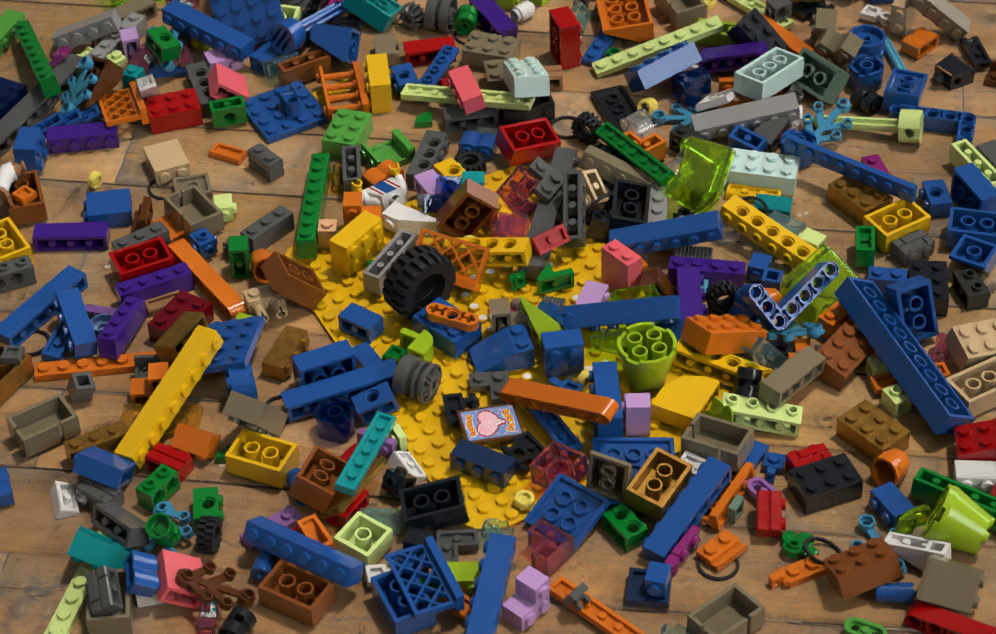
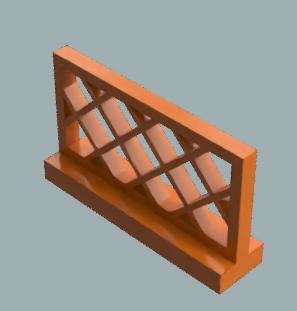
(134, 102)
(461, 281)
(737, 485)

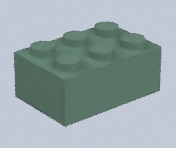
(821, 77)

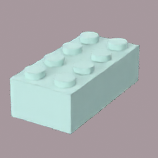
(768, 74)
(526, 78)
(765, 170)

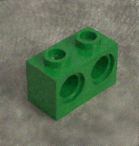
(864, 246)
(158, 487)
(624, 527)

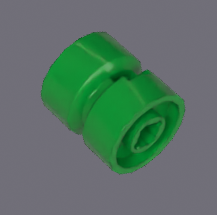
(465, 19)
(163, 530)

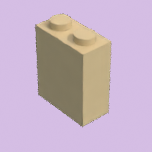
(902, 17)
(166, 161)

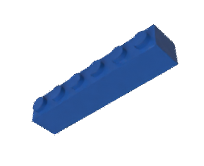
(208, 30)
(670, 232)
(39, 307)
(623, 312)
(303, 400)
(687, 509)
(303, 551)
(491, 584)

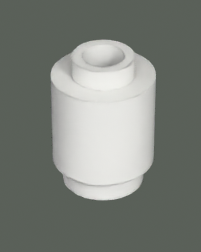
(522, 11)

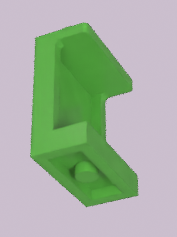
(397, 149)

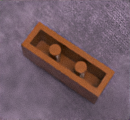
(304, 66)

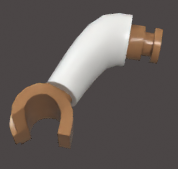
(8, 175)

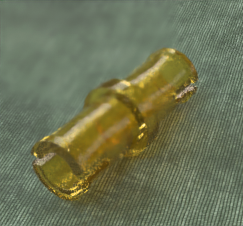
(336, 178)

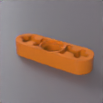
(465, 320)

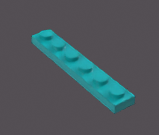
(365, 453)

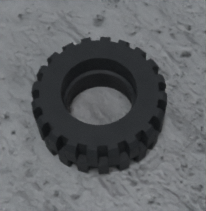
(418, 280)

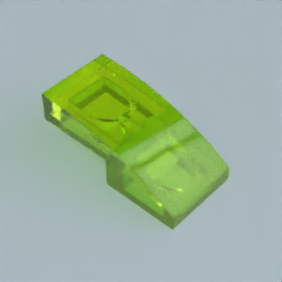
(914, 517)

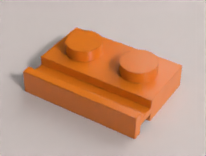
(721, 550)

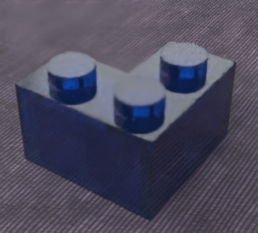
(691, 85)
(444, 190)

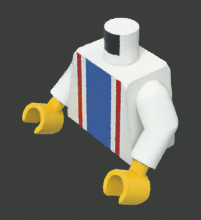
(384, 192)

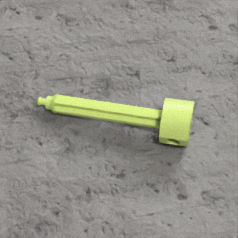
(908, 126)

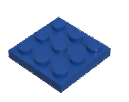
(569, 508)

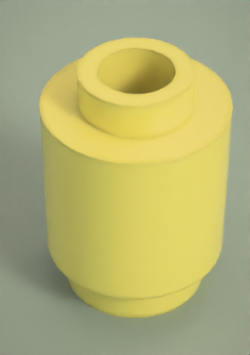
(653, 104)

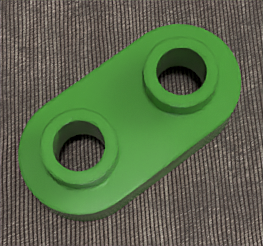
(860, 626)

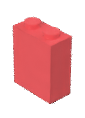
(226, 83)
(620, 266)
(169, 590)

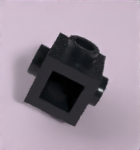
(397, 479)

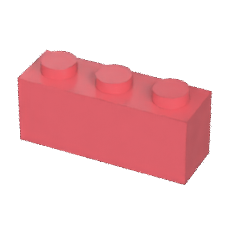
(466, 89)

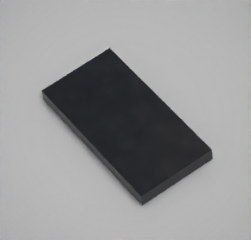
(613, 104)

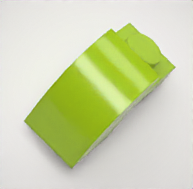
(417, 344)

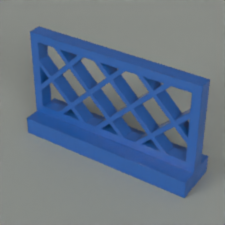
(442, 574)

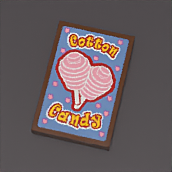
(490, 424)

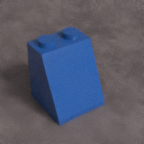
(337, 40)

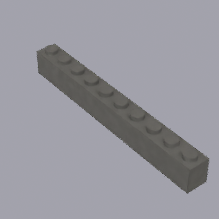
(35, 105)
(549, 214)

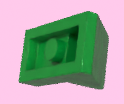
(553, 281)

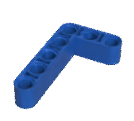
(942, 120)
(792, 298)

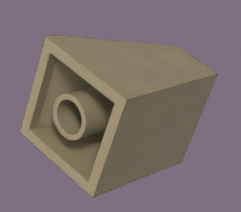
(951, 584)

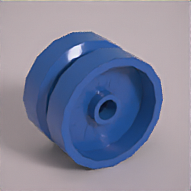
(873, 38)

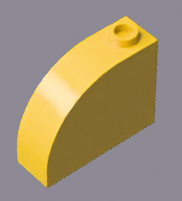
(683, 398)

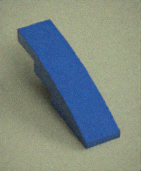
(73, 117)

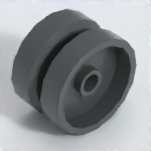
(440, 15)

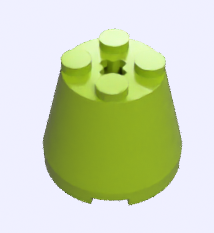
(646, 355)
(958, 521)

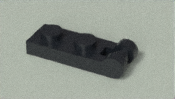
(975, 52)

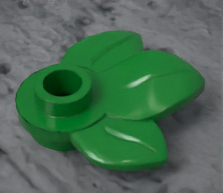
(793, 544)

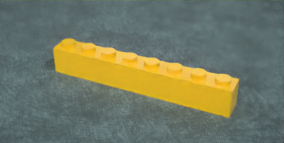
(170, 395)

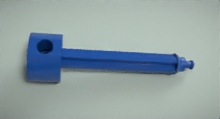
(291, 34)

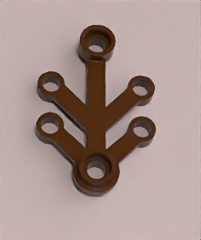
(191, 579)

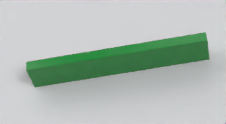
(634, 153)

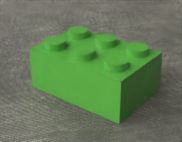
(346, 129)

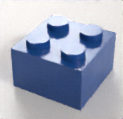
(30, 148)
(562, 352)

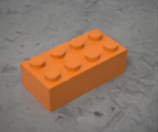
(721, 333)

